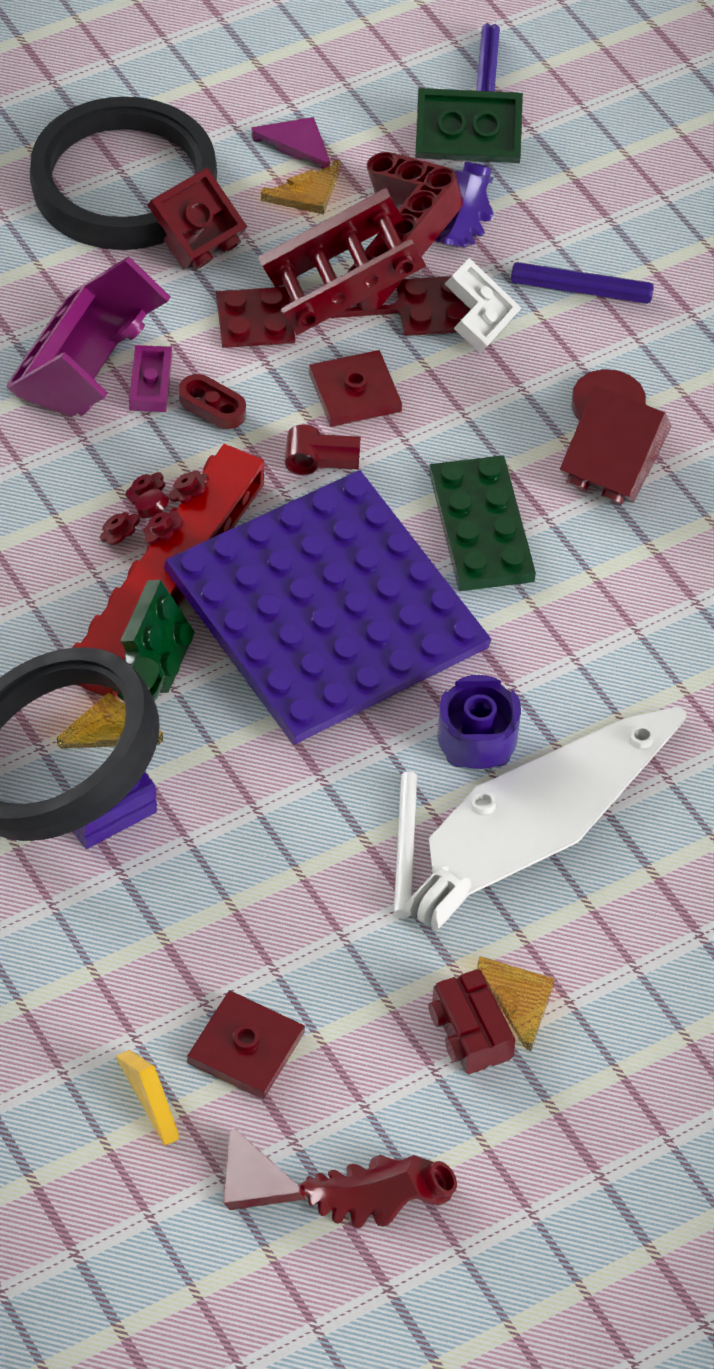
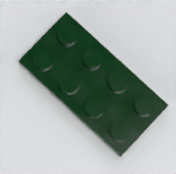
(482, 523)

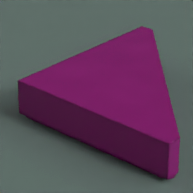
(295, 138)

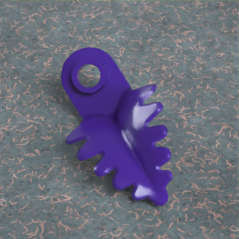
(475, 208)

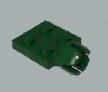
(156, 638)

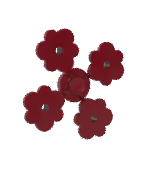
(150, 502)

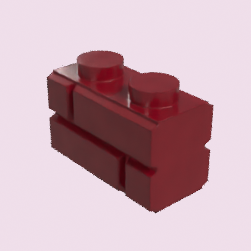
(472, 1022)

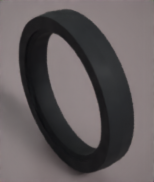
(102, 116)
(119, 771)

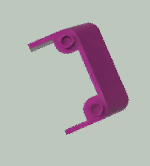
(82, 336)

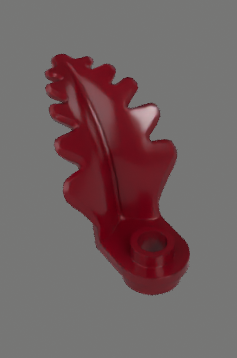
(380, 1189)

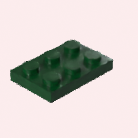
(469, 125)

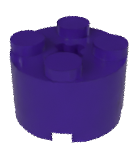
(478, 723)

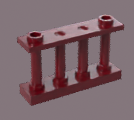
(331, 238)

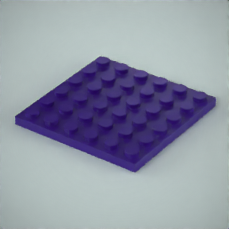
(326, 606)

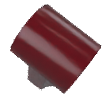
(309, 450)

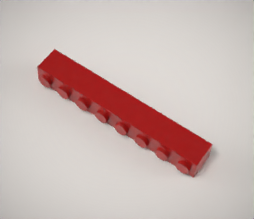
(231, 488)

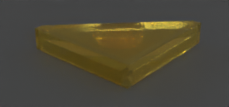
(305, 191)
(97, 726)
(520, 995)

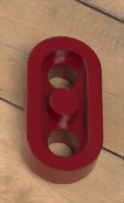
(216, 402)

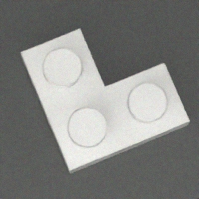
(488, 303)

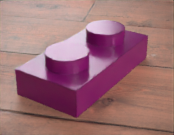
(150, 378)

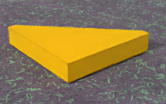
(150, 1093)

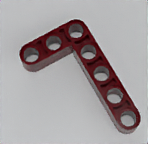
(428, 201)

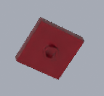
(355, 388)
(246, 1044)

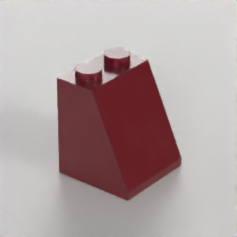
(614, 445)

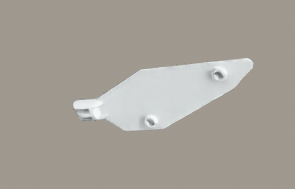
(535, 811)

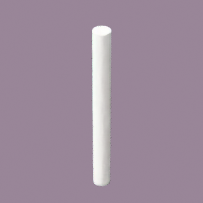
(405, 843)

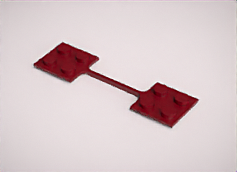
(256, 315)

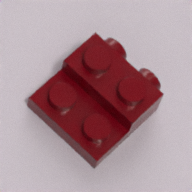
(197, 219)

